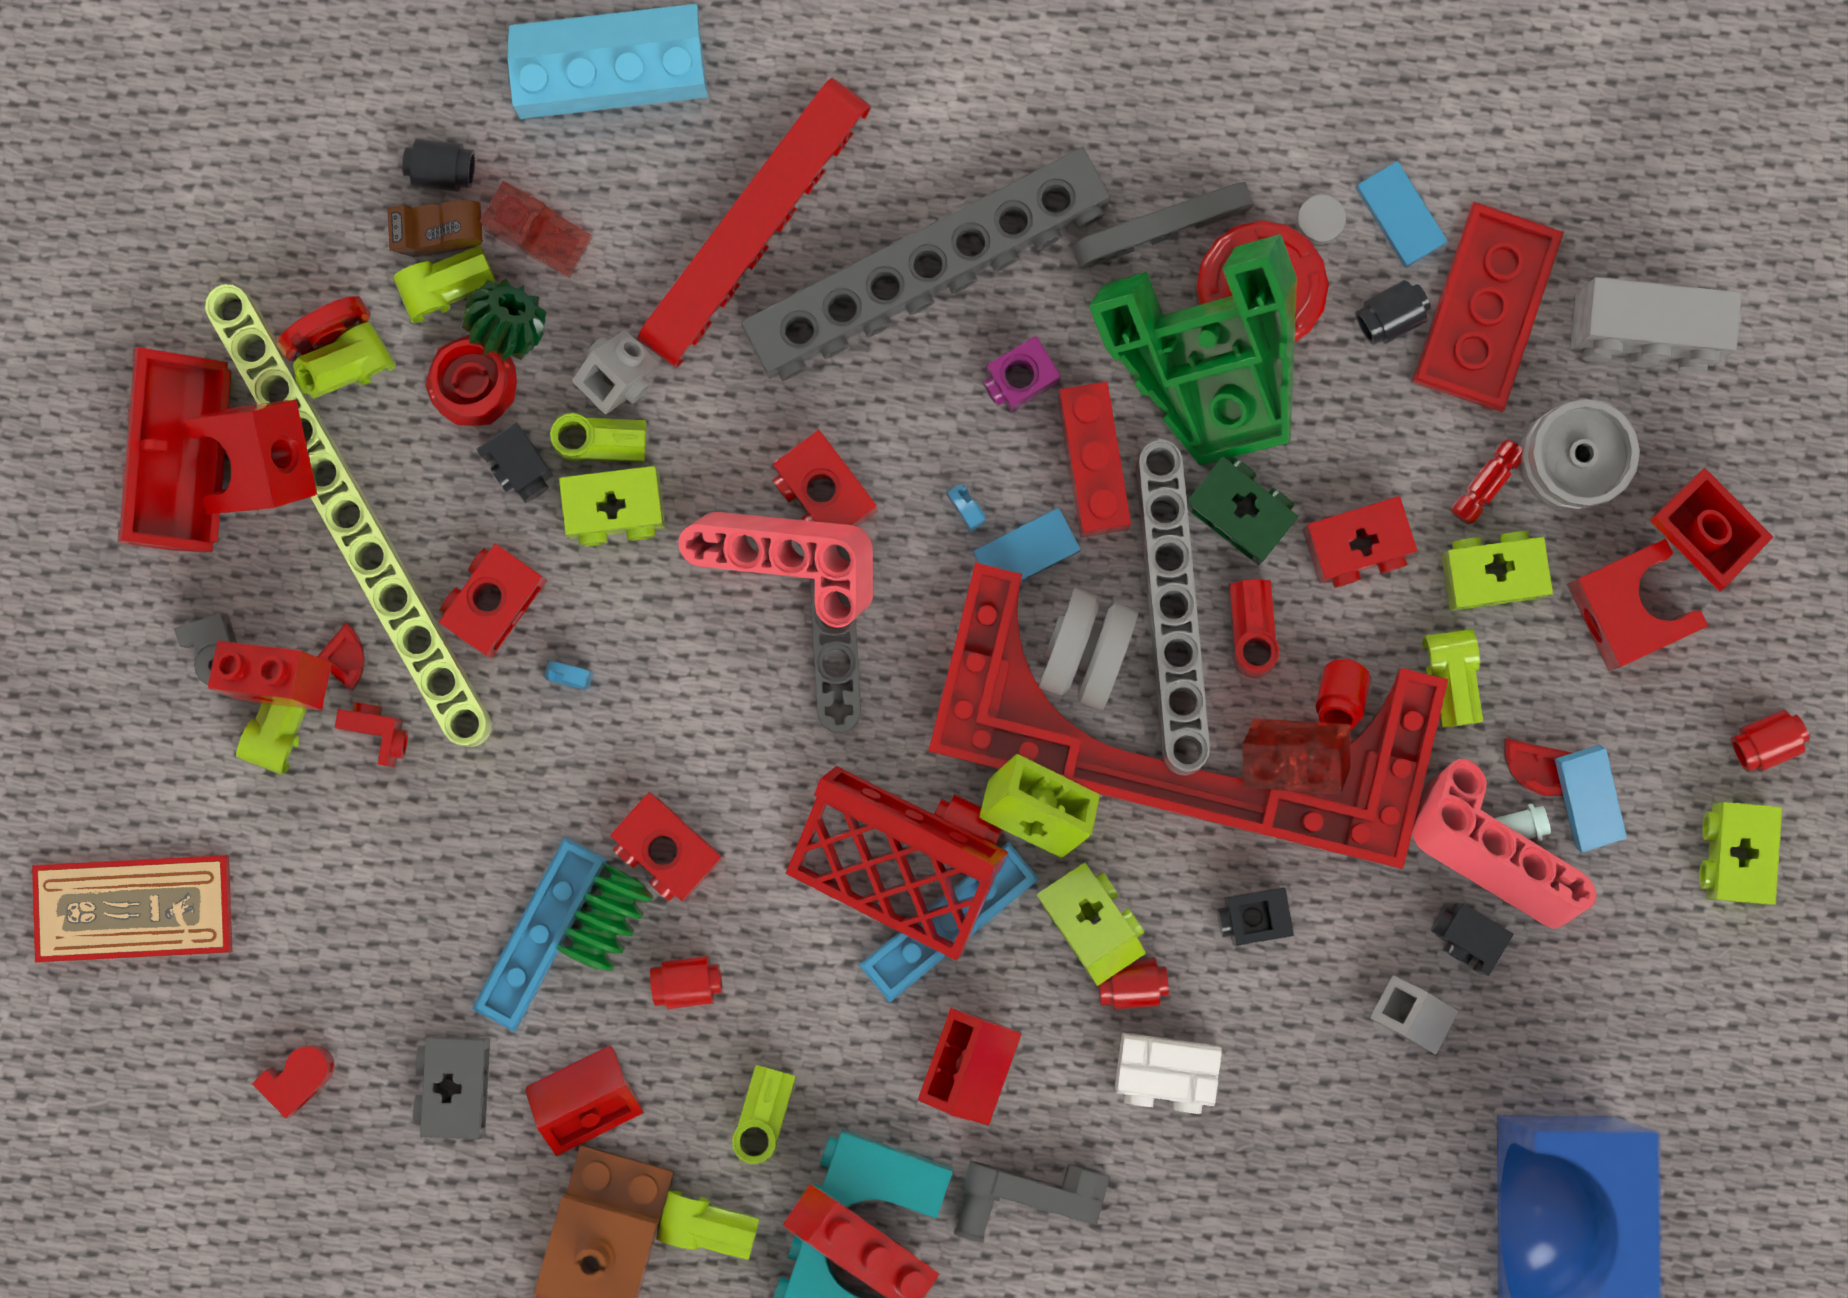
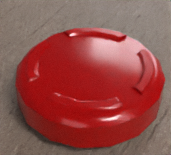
(1305, 259)

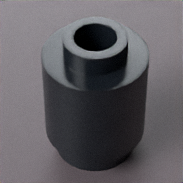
(439, 165)
(1393, 312)

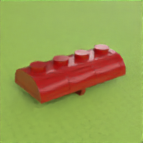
(165, 467)

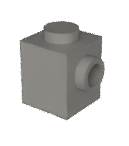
(1414, 1014)

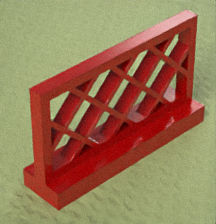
(904, 824)

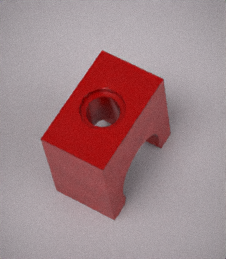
(265, 456)
(1615, 612)

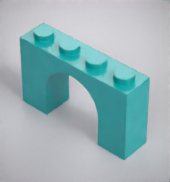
(860, 1172)

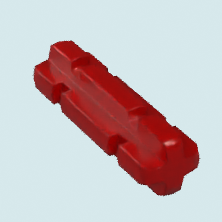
(1488, 482)

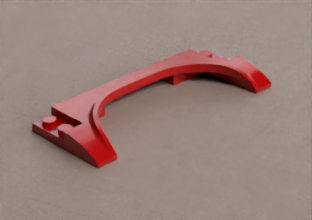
(998, 711)

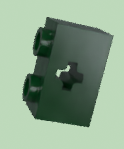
(1250, 535)

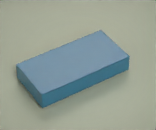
(1401, 214)
(1031, 546)
(1590, 798)

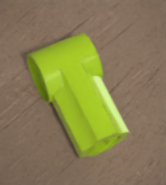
(435, 286)
(349, 359)
(605, 441)
(1456, 658)
(270, 737)
(764, 1108)
(698, 1224)

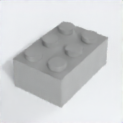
(1655, 323)

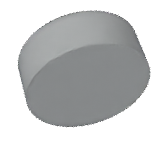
(1321, 219)

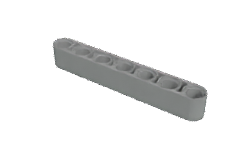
(1178, 584)

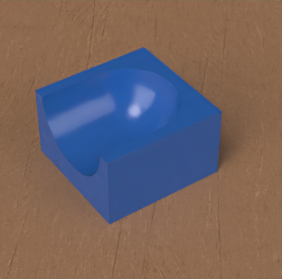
(1577, 1207)

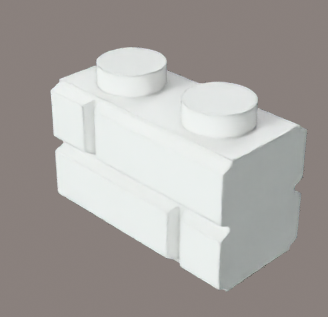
(1167, 1071)

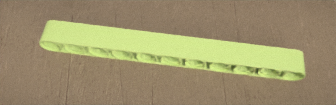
(367, 532)

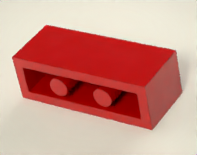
(1094, 459)
(859, 1247)

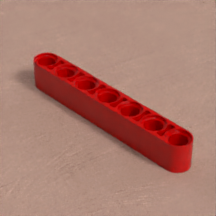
(752, 220)

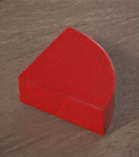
(346, 656)

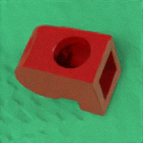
(304, 1075)

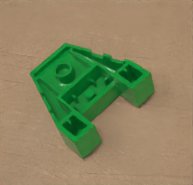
(1216, 366)

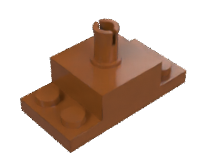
(604, 1227)

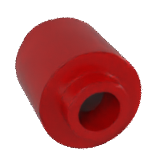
(1343, 692)
(1770, 741)
(966, 816)
(685, 982)
(1135, 985)

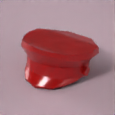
(466, 371)

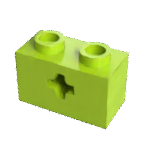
(586, 494)
(1525, 576)
(1039, 806)
(1750, 828)
(1100, 947)

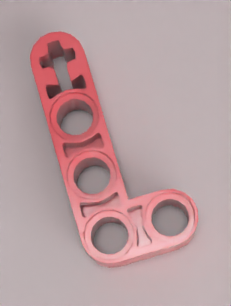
(778, 556)
(1492, 854)

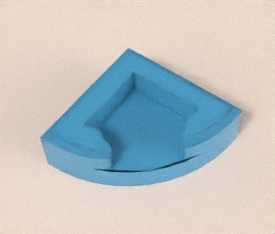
(966, 508)
(575, 677)

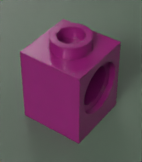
(1032, 357)

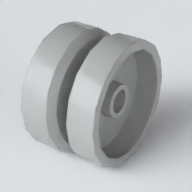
(1604, 442)
(1088, 649)

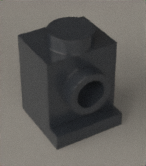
(517, 463)
(1274, 921)
(1471, 936)

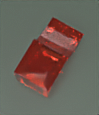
(534, 229)

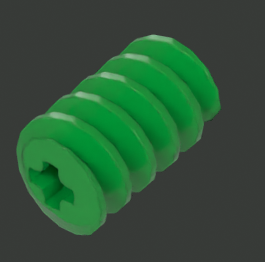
(606, 919)

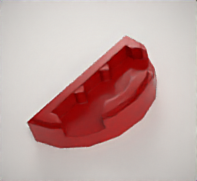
(1534, 766)

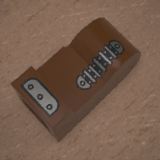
(434, 227)

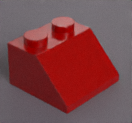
(1711, 529)

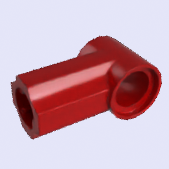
(1253, 623)

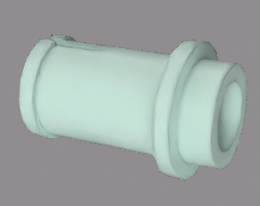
(1528, 823)

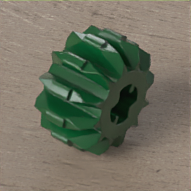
(504, 319)

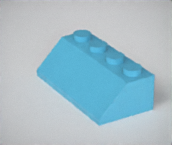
(606, 61)

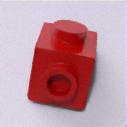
(368, 720)

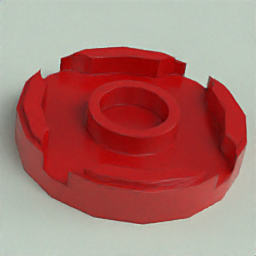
(322, 326)

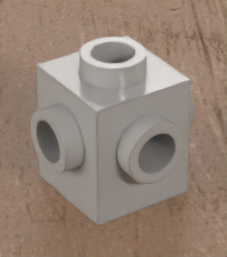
(615, 371)

